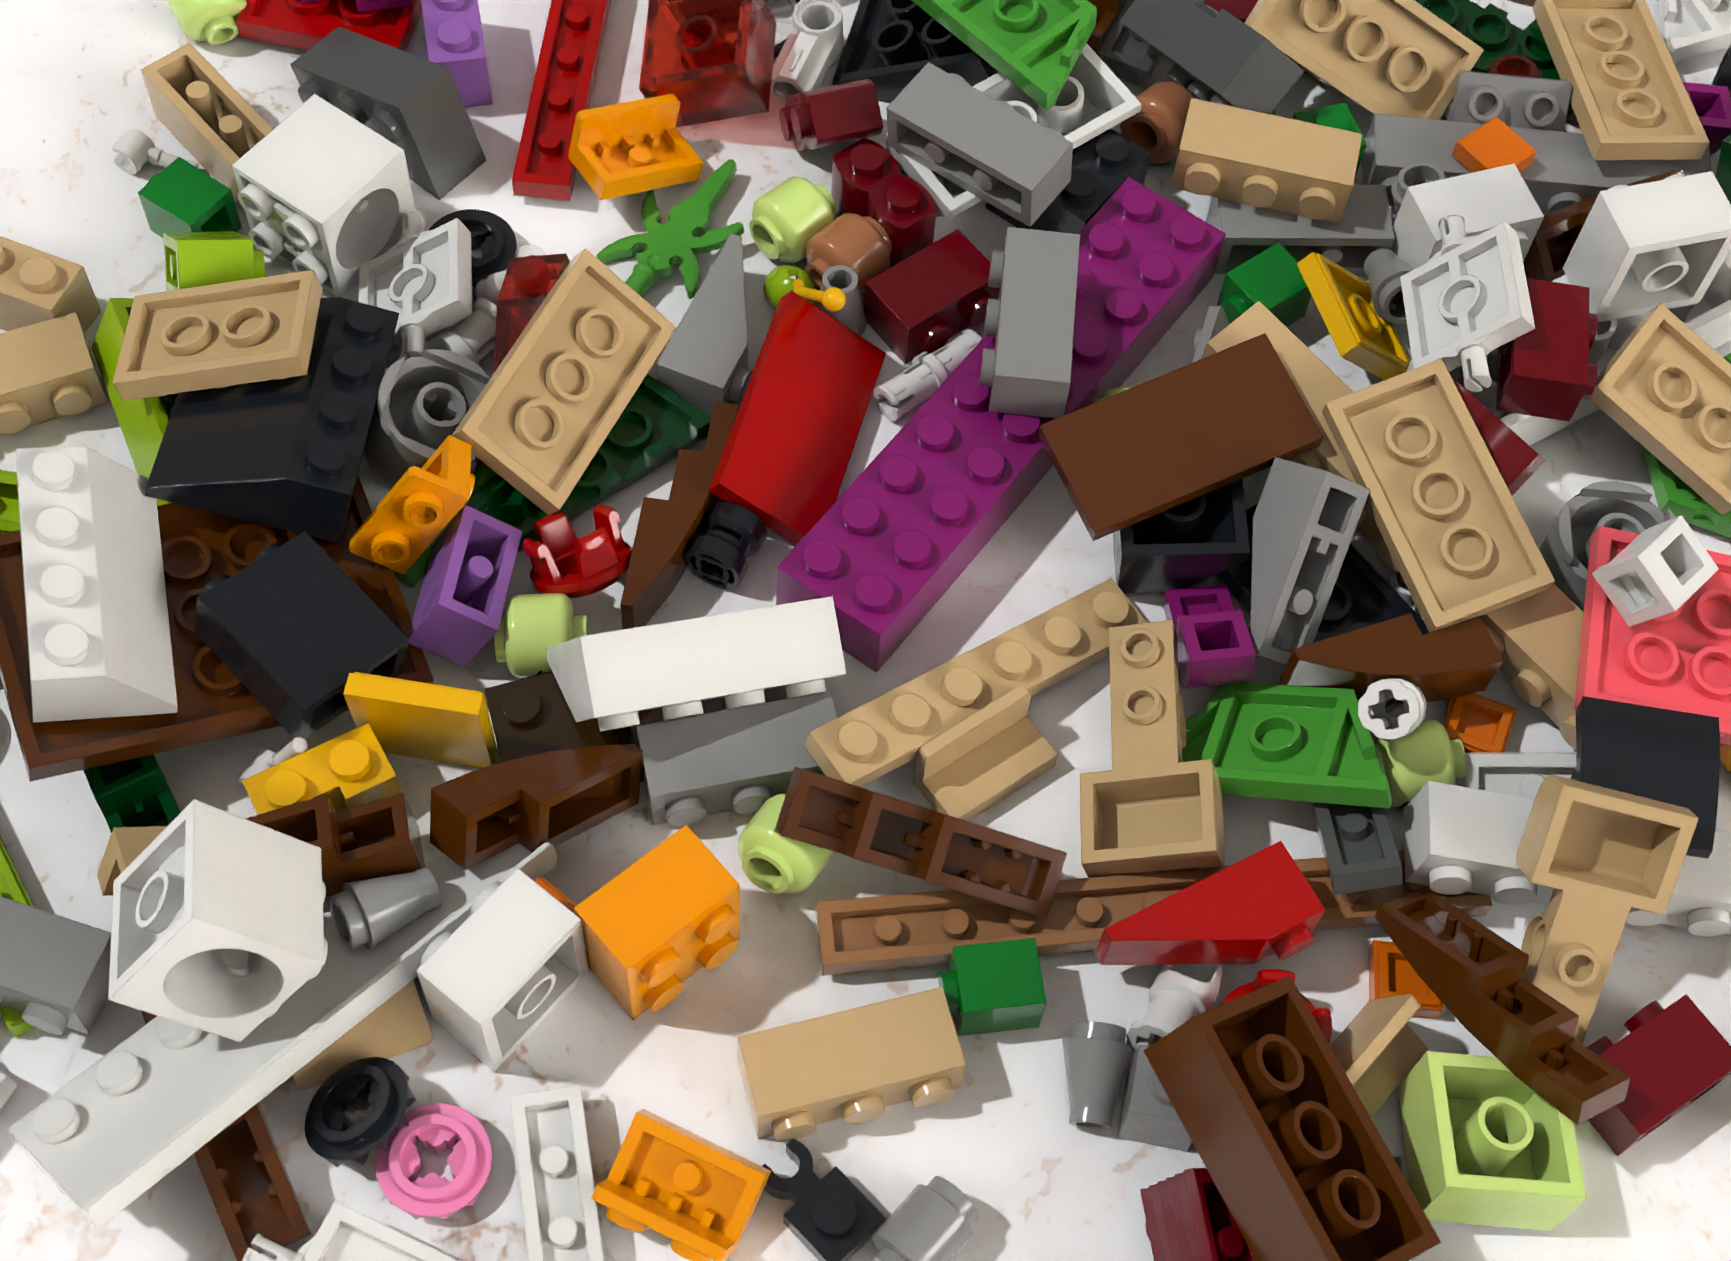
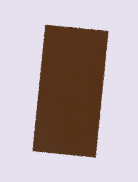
(1179, 436)

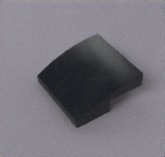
(1653, 756)

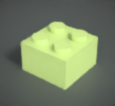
(1486, 1145)

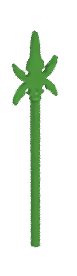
(664, 247)

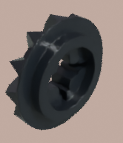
(489, 234)
(353, 1088)

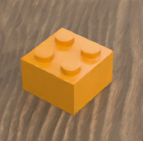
(661, 923)

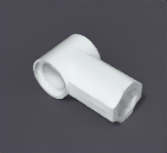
(810, 48)

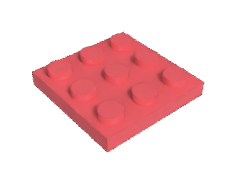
(1663, 662)

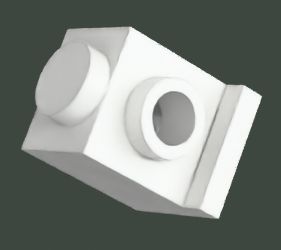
(1656, 572)

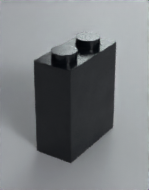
(296, 632)

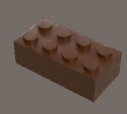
(1288, 1134)

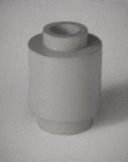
(927, 1224)

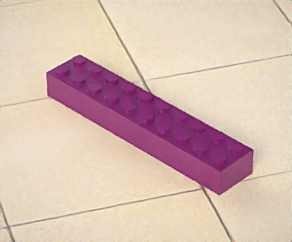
(964, 470)

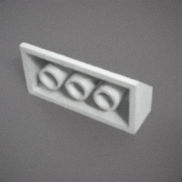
(1085, 108)
(92, 588)
(699, 660)

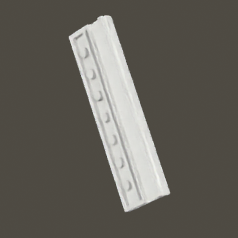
(181, 1086)

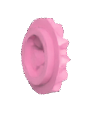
(437, 1128)

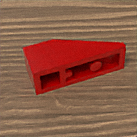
(1224, 919)

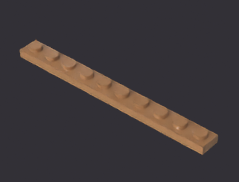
(927, 925)

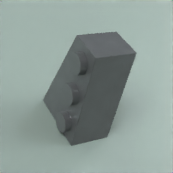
(1214, 53)
(398, 98)

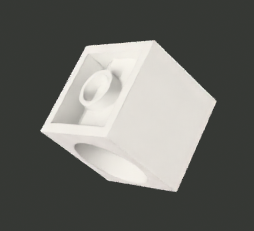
(324, 193)
(217, 922)

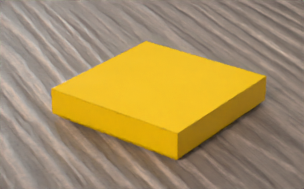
(1351, 318)
(423, 719)

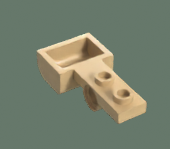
(1151, 805)
(1601, 859)

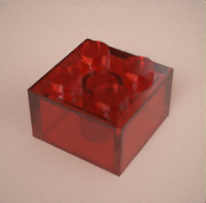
(709, 57)

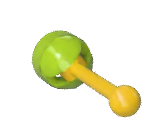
(779, 283)

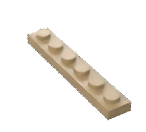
(1035, 654)

